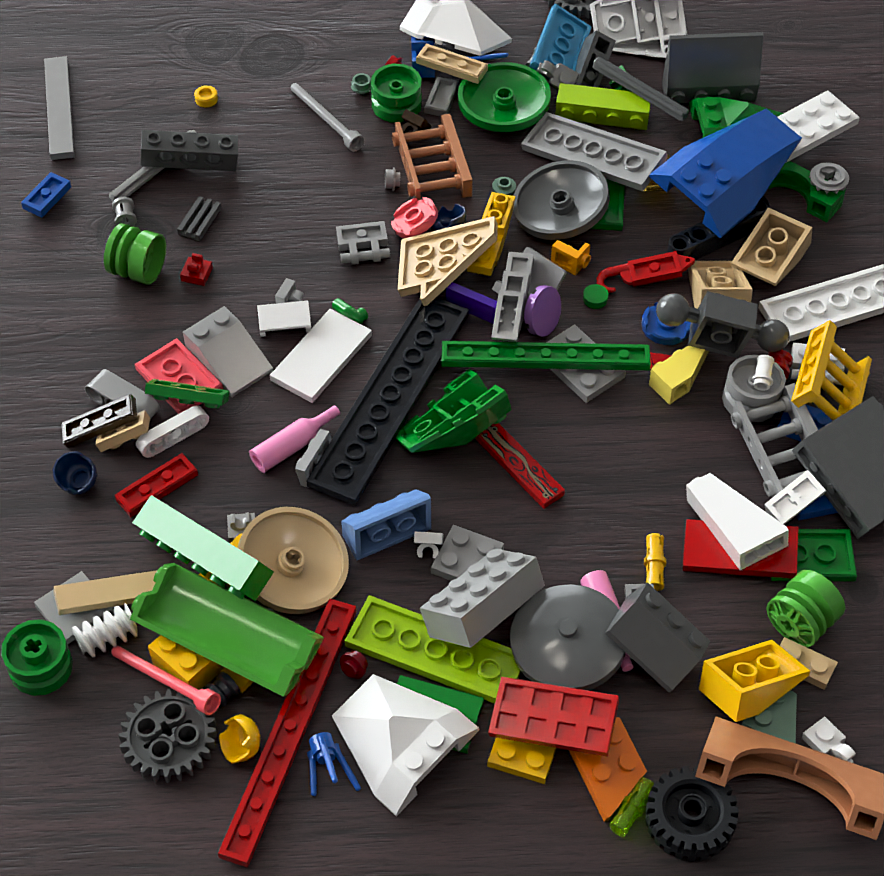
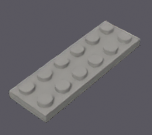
(613, 155)

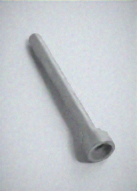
(352, 139)

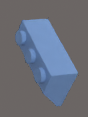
(387, 523)

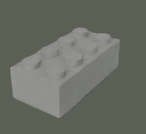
(482, 597)

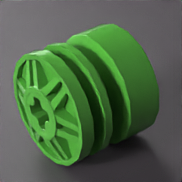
(135, 253)
(806, 608)

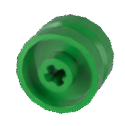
(394, 90)
(37, 657)

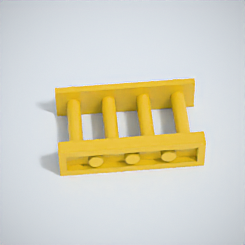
(812, 374)

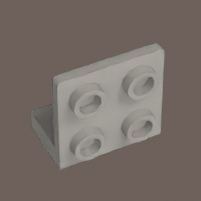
(543, 273)

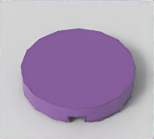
(543, 310)

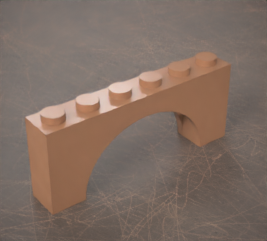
(850, 787)

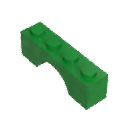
(818, 202)

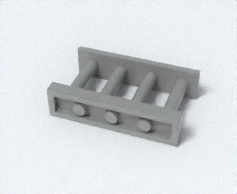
(800, 424)

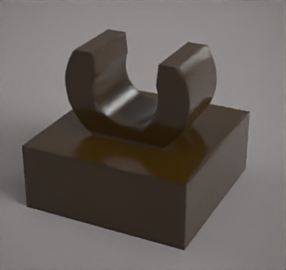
(414, 122)

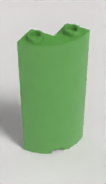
(226, 628)

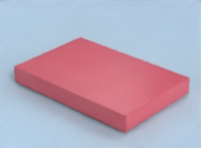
(178, 365)

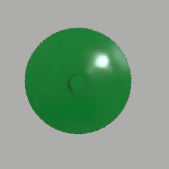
(505, 98)

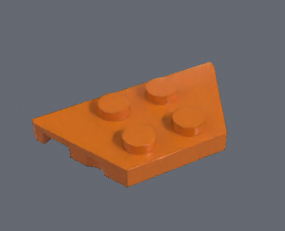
(612, 776)

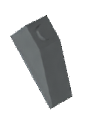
(594, 46)

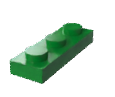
(187, 393)

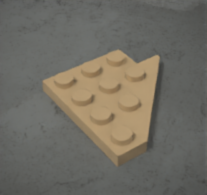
(438, 257)

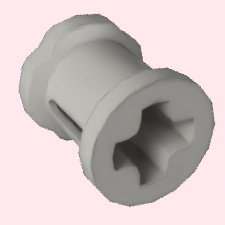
(126, 212)

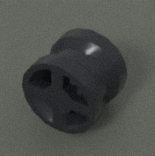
(225, 687)

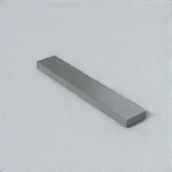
(59, 108)

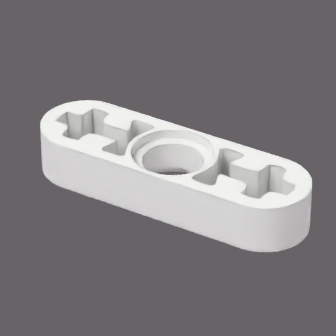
(161, 438)

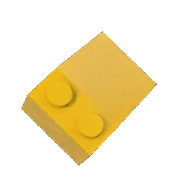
(183, 662)
(750, 679)

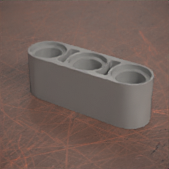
(110, 387)

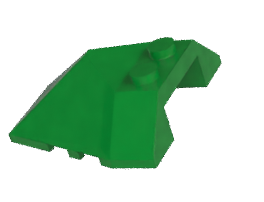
(719, 112)
(457, 416)

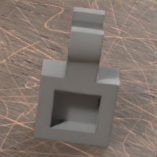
(557, 74)

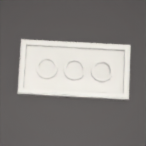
(320, 355)

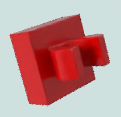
(196, 270)

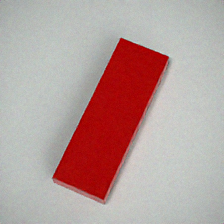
(156, 483)

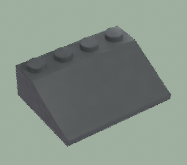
(713, 66)

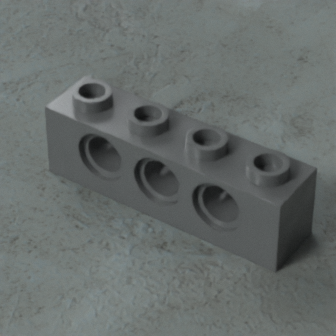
(189, 150)

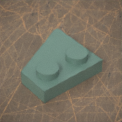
(777, 719)

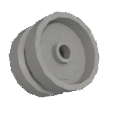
(740, 386)

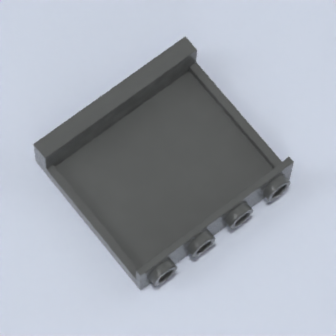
(850, 464)

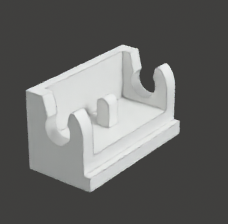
(283, 316)
(794, 498)

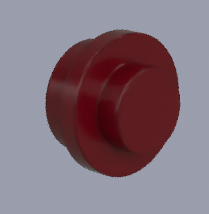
(353, 664)

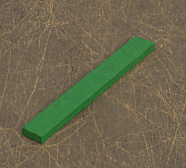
(546, 355)

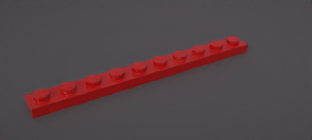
(285, 738)

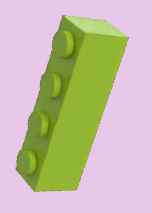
(602, 106)

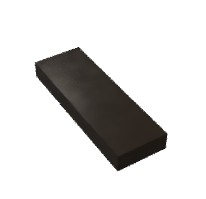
(99, 421)

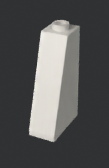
(737, 523)

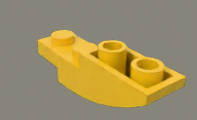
(501, 207)

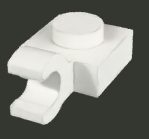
(828, 739)

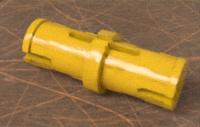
(655, 561)

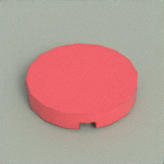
(414, 217)

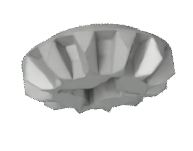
(828, 170)

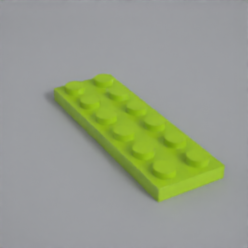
(403, 641)

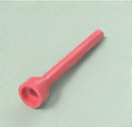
(205, 700)

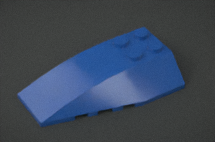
(730, 168)

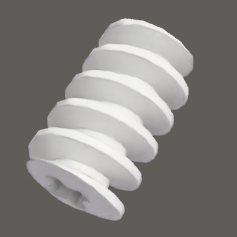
(105, 630)

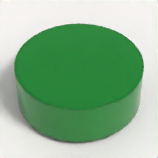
(595, 296)

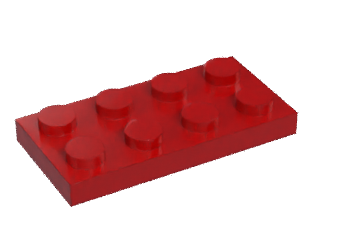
(554, 716)

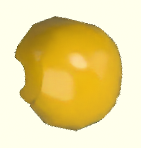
(240, 739)

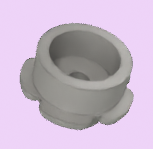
(392, 179)

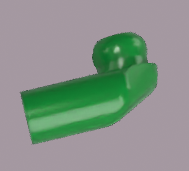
(350, 312)

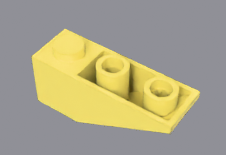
(677, 373)

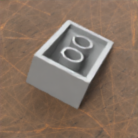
(227, 351)

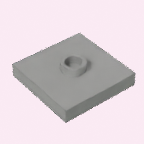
(47, 607)

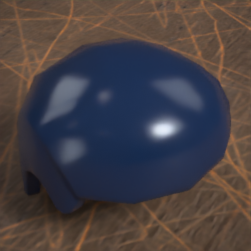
(449, 218)
(75, 473)

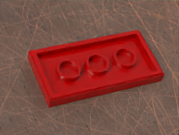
(707, 555)

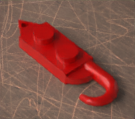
(648, 269)

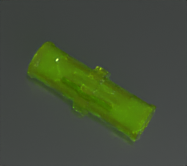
(631, 807)

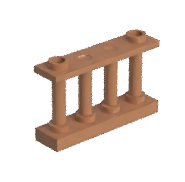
(451, 146)

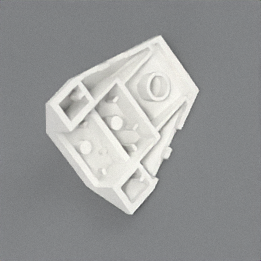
(456, 23)
(639, 25)
(399, 737)

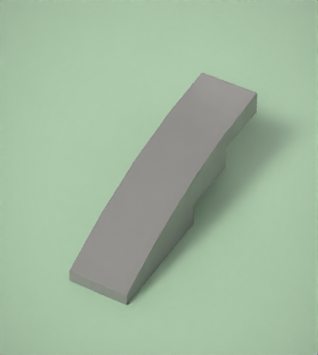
(513, 297)

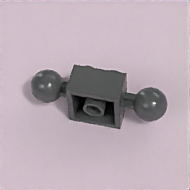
(722, 324)

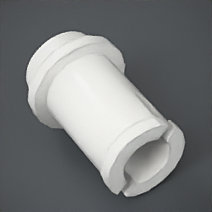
(762, 378)

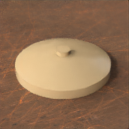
(302, 552)

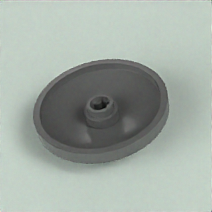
(561, 200)
(563, 639)

